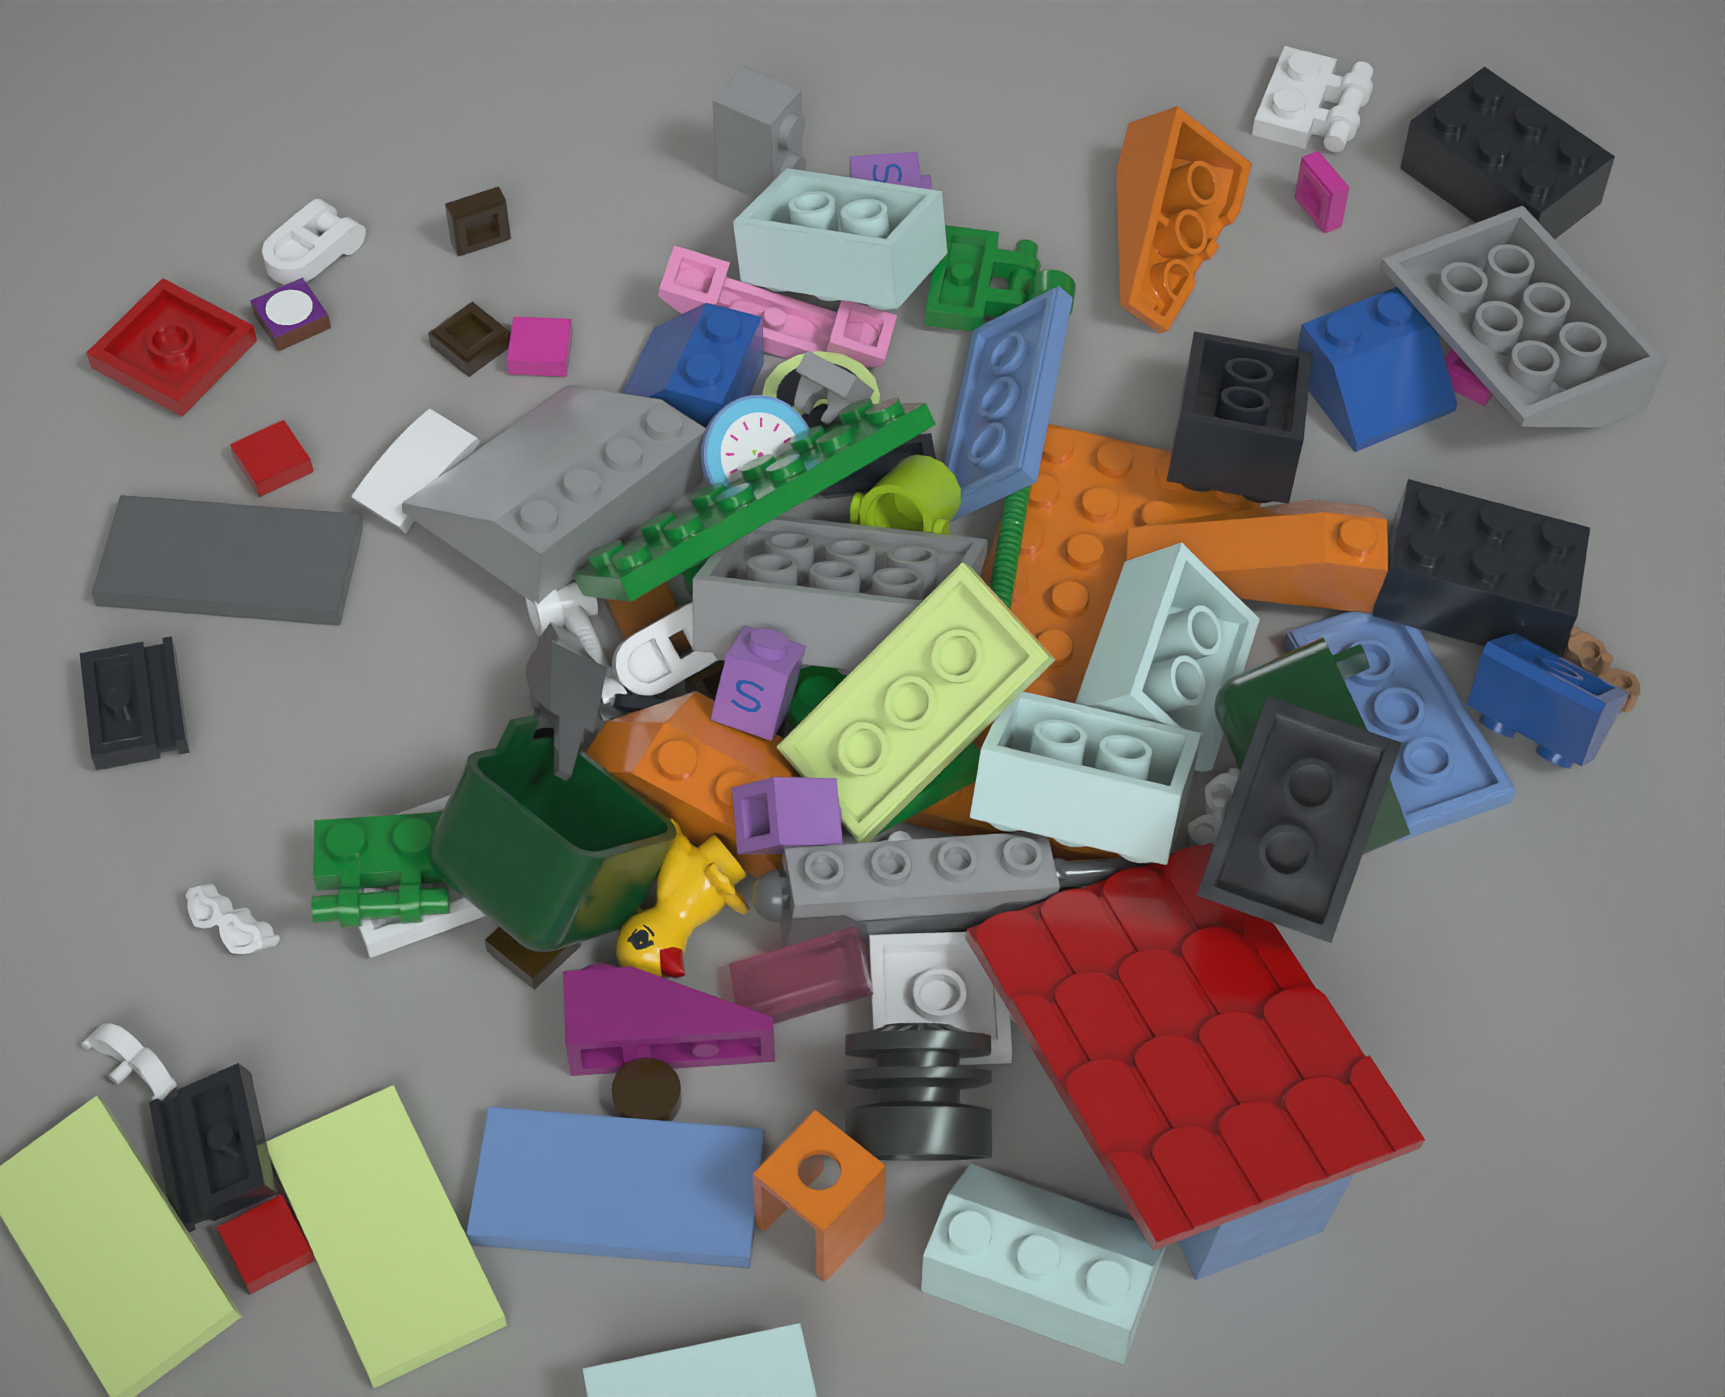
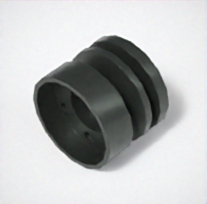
(919, 1093)

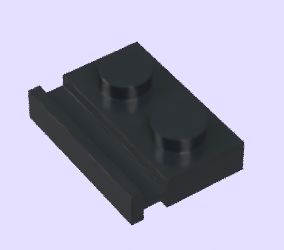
(133, 703)
(213, 1147)

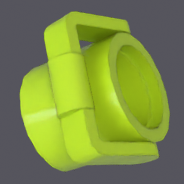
(912, 496)

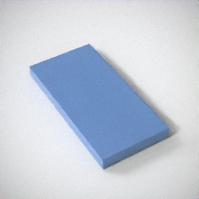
(1007, 400)
(1405, 695)
(616, 1187)

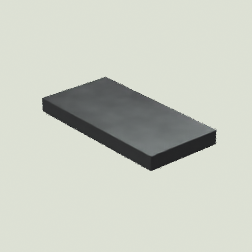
(228, 560)

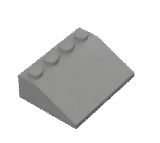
(1530, 323)
(562, 485)
(823, 585)

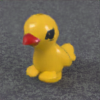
(691, 890)

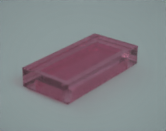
(804, 976)

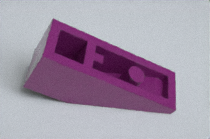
(634, 1015)

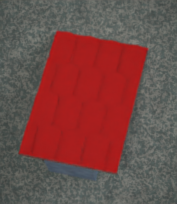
(1194, 1059)

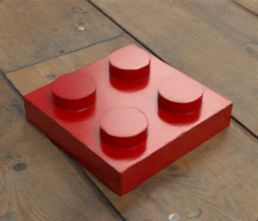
(172, 347)

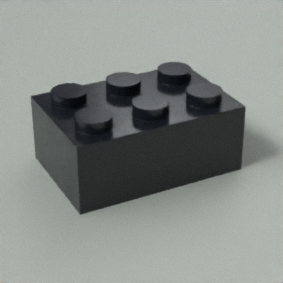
(1501, 150)
(1241, 418)
(1481, 569)
(1299, 819)

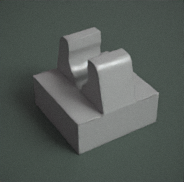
(823, 380)

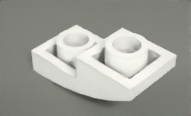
(411, 463)

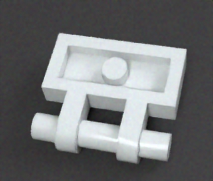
(1296, 96)

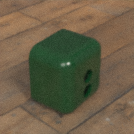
(1315, 682)
(543, 851)

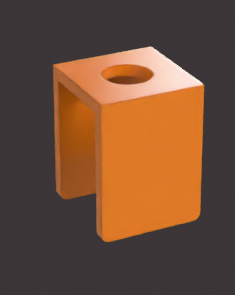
(839, 1214)

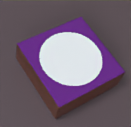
(290, 314)

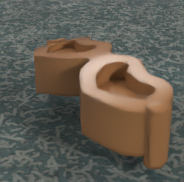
(1591, 655)

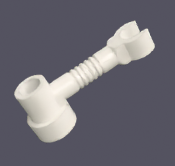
(572, 611)

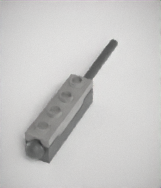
(917, 884)

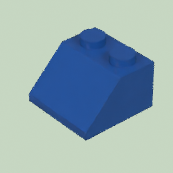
(700, 361)
(1377, 368)
(1544, 699)

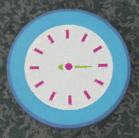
(744, 432)

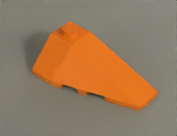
(1172, 203)
(1284, 552)

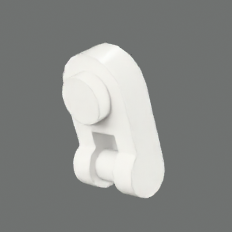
(310, 243)
(648, 660)

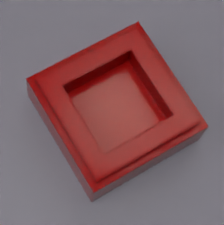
(271, 458)
(266, 1244)

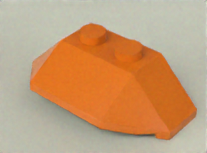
(689, 768)

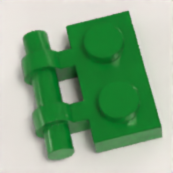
(962, 280)
(376, 854)

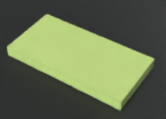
(917, 701)
(385, 1236)
(111, 1251)

